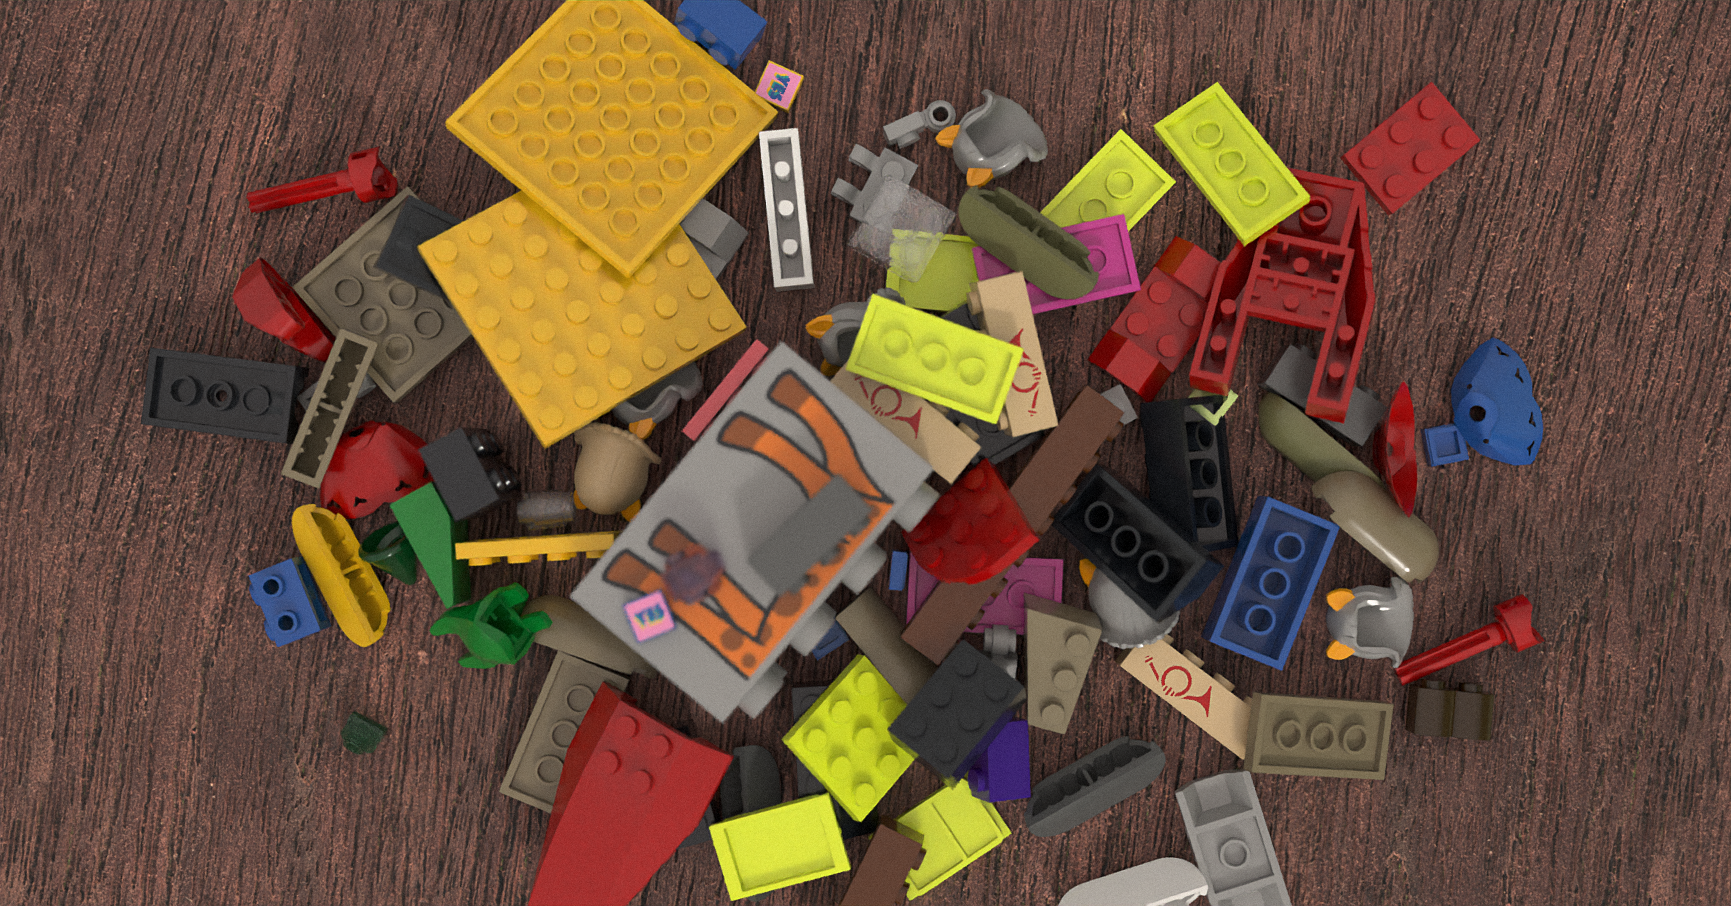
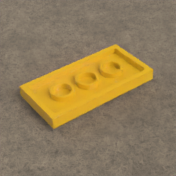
(529, 547)

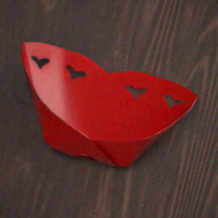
(1401, 466)
(372, 468)

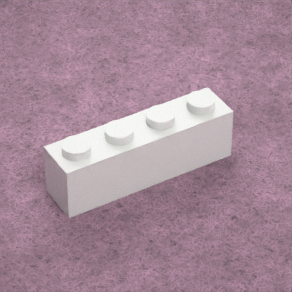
(786, 209)

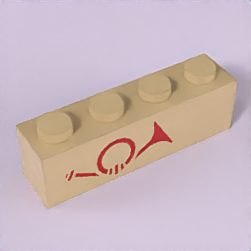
(1007, 315)
(914, 422)
(1192, 691)

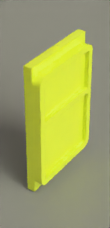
(944, 279)
(954, 832)
(779, 846)

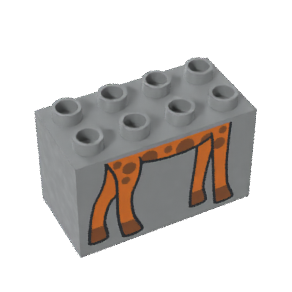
(731, 495)

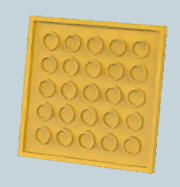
(612, 124)
(568, 324)

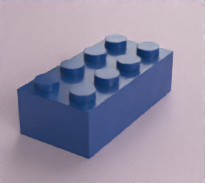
(1270, 581)

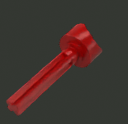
(364, 175)
(1510, 625)

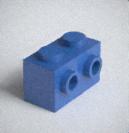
(721, 26)
(289, 601)

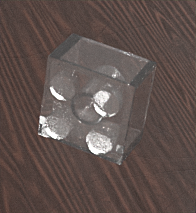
(901, 229)

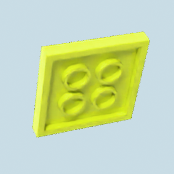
(847, 738)

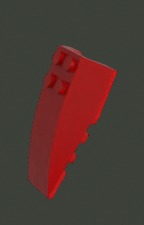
(622, 803)

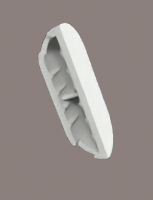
(1150, 884)

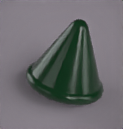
(391, 552)

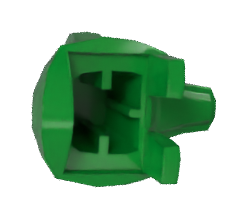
(493, 627)

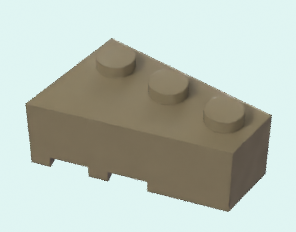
(1057, 659)

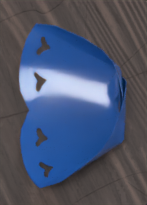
(1505, 402)

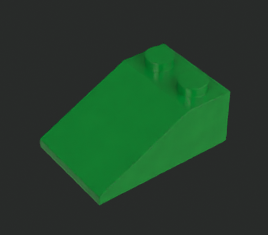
(433, 537)

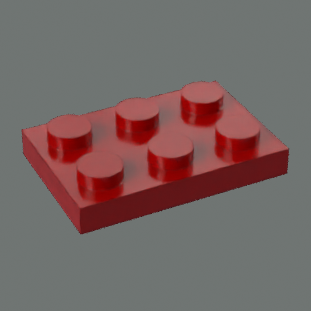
(1410, 148)

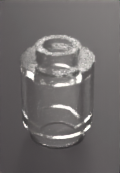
(546, 509)

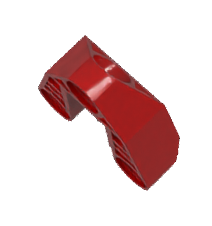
(277, 309)

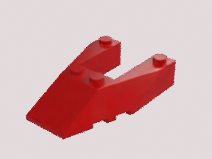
(1302, 274)

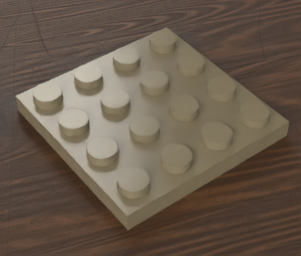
(409, 324)

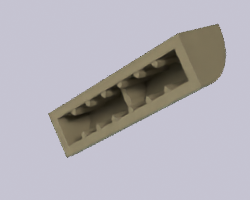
(330, 408)
(878, 636)

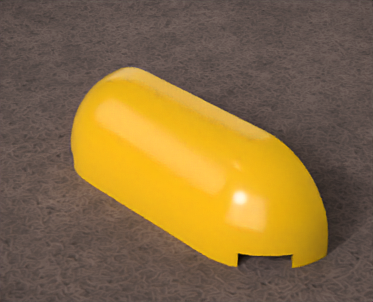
(341, 574)

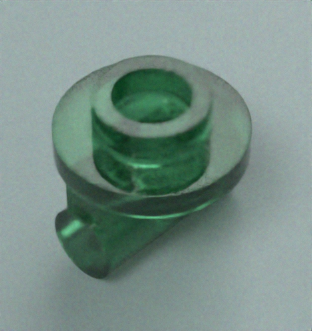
(362, 734)

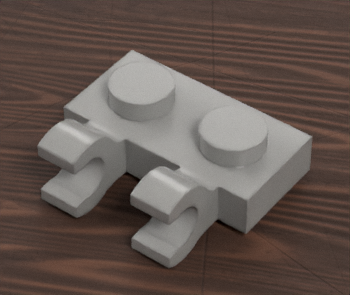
(881, 166)

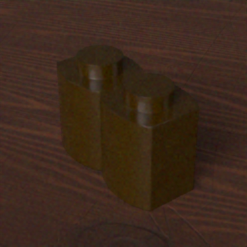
(1449, 711)

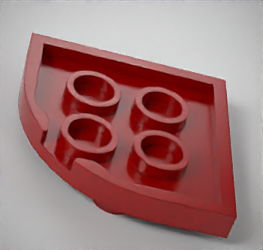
(971, 529)

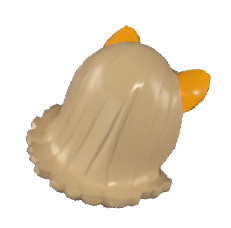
(611, 470)

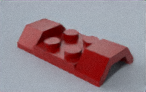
(1159, 320)

